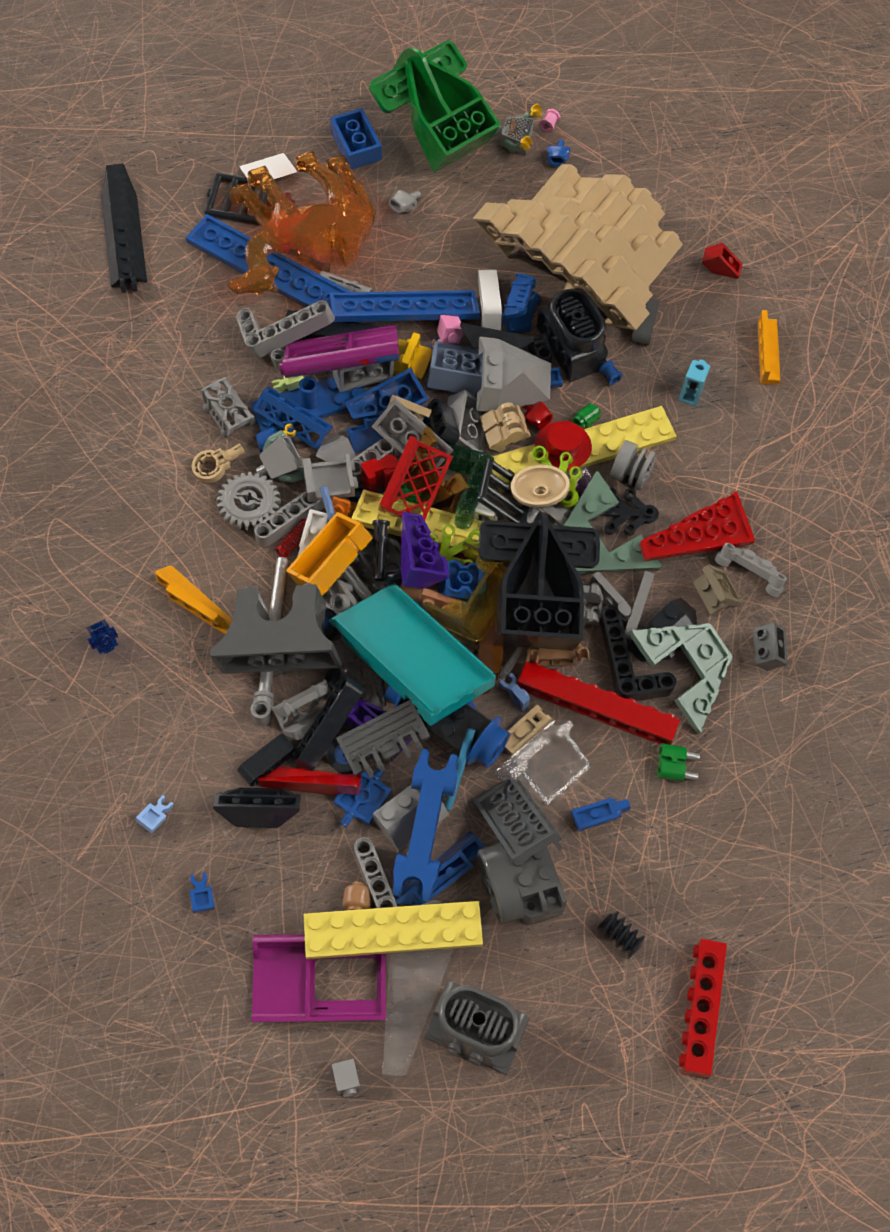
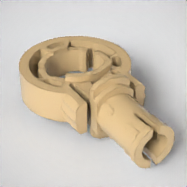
(222, 460)

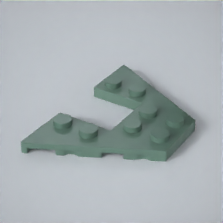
(594, 502)
(705, 653)

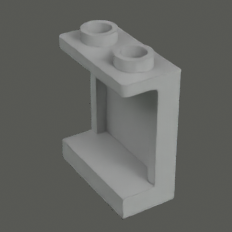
(333, 474)

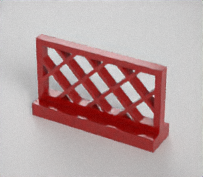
(401, 471)

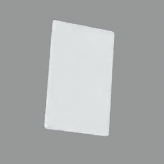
(277, 166)

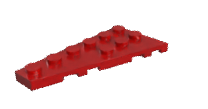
(702, 531)

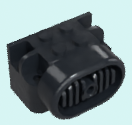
(574, 333)

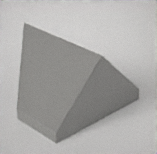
(335, 449)

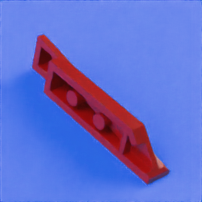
(312, 781)

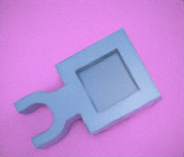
(153, 815)

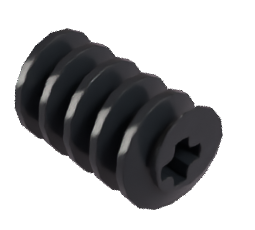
(621, 933)

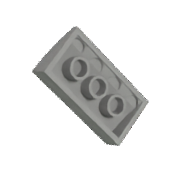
(399, 424)

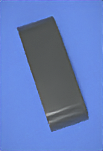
(644, 331)

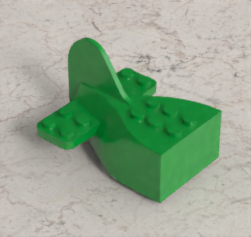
(444, 108)

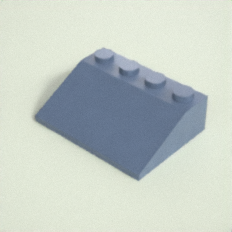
(455, 368)

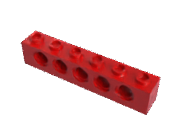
(716, 954)

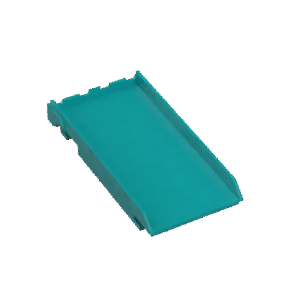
(413, 653)

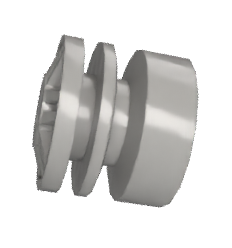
(633, 464)

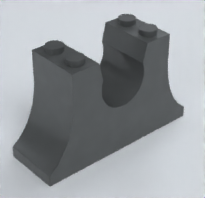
(279, 645)

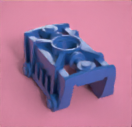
(520, 304)

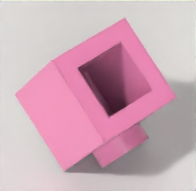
(449, 329)

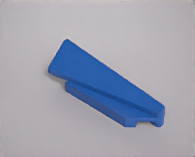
(365, 436)
(452, 866)

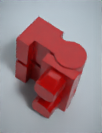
(377, 473)

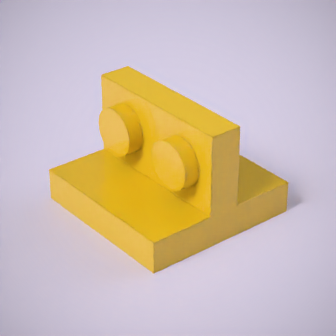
(413, 356)

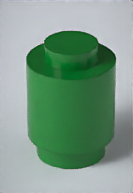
(587, 416)

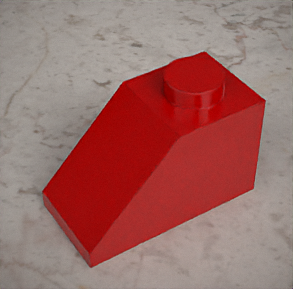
(722, 261)

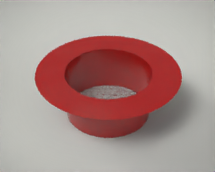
(565, 437)

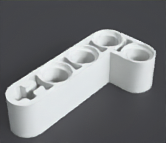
(489, 299)

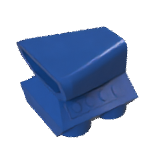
(461, 580)

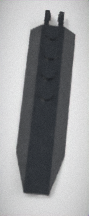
(122, 229)

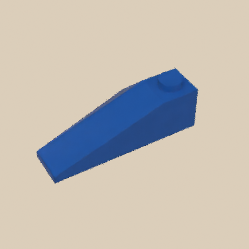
(376, 400)

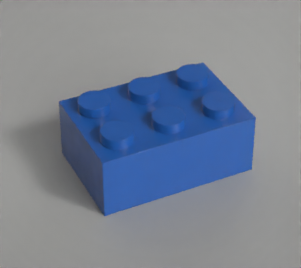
(356, 138)

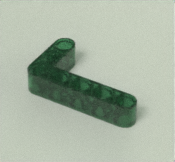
(470, 463)

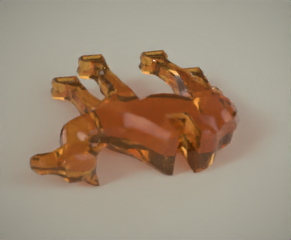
(307, 230)

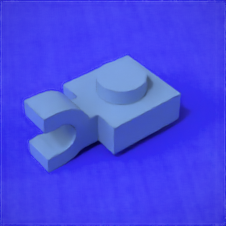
(518, 695)

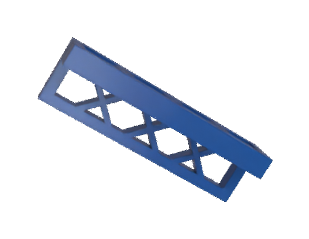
(295, 411)

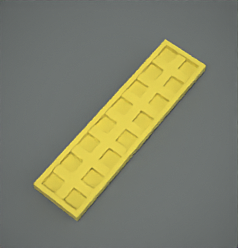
(368, 507)
(392, 930)

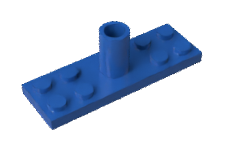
(317, 397)

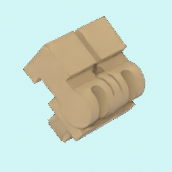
(504, 426)

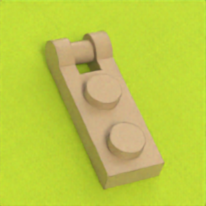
(526, 729)

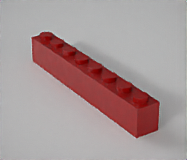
(598, 704)

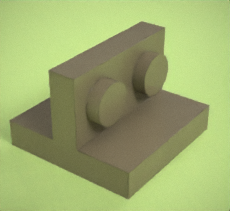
(716, 590)

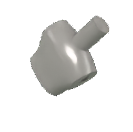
(404, 201)

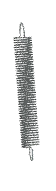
(514, 654)

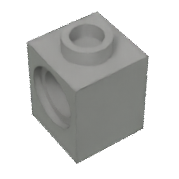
(346, 1077)

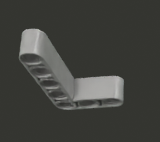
(284, 331)
(377, 877)

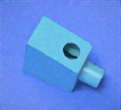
(696, 374)

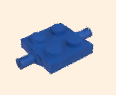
(362, 806)

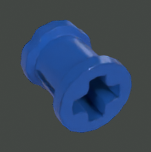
(610, 372)

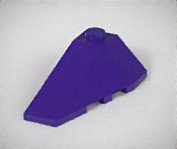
(419, 554)

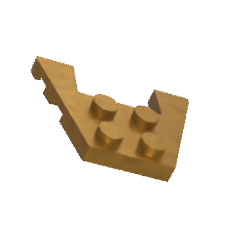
(446, 490)

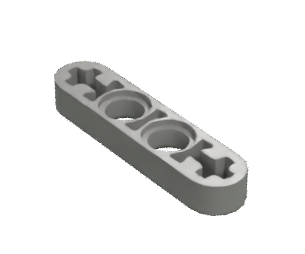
(639, 603)

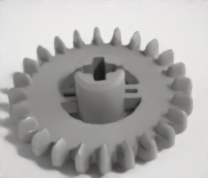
(253, 509)

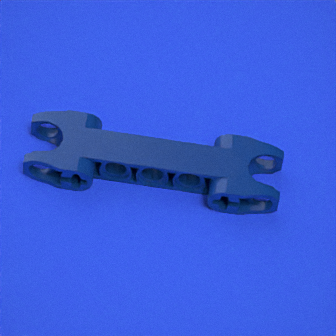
(418, 862)

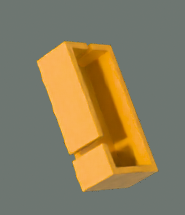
(330, 552)

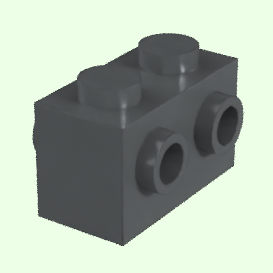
(770, 646)

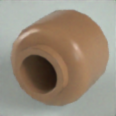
(356, 897)

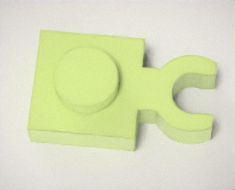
(286, 383)

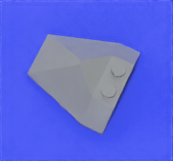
(511, 376)

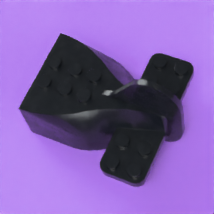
(541, 590)

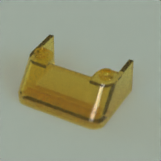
(478, 614)

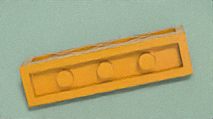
(768, 350)

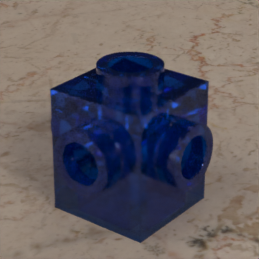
(102, 637)

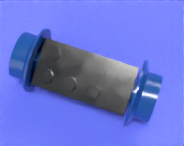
(488, 737)

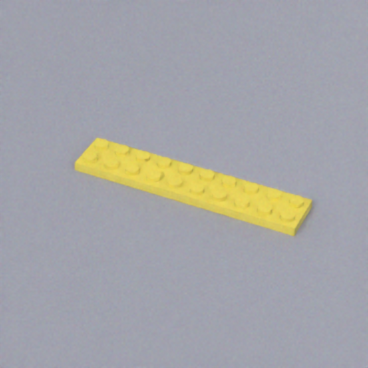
(643, 428)

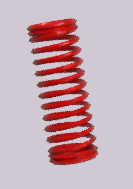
(282, 549)

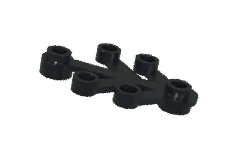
(625, 512)

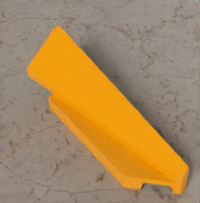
(192, 599)

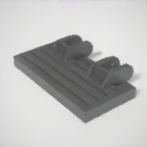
(382, 737)

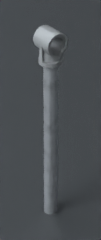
(263, 698)

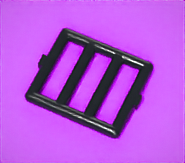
(225, 213)
(485, 489)

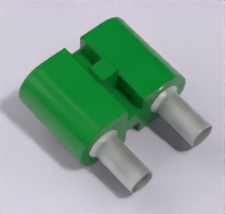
(672, 763)

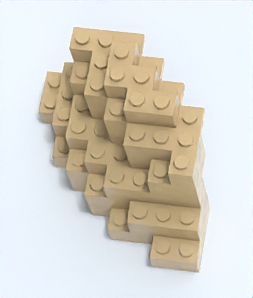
(593, 234)

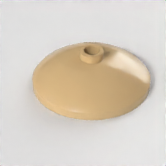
(540, 486)

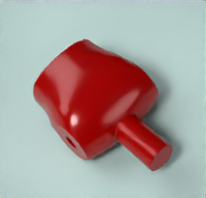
(537, 415)

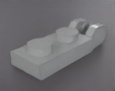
(611, 596)

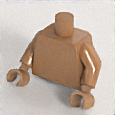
(557, 657)

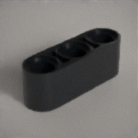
(443, 421)
(267, 759)

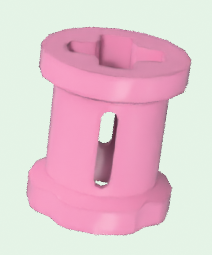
(547, 124)

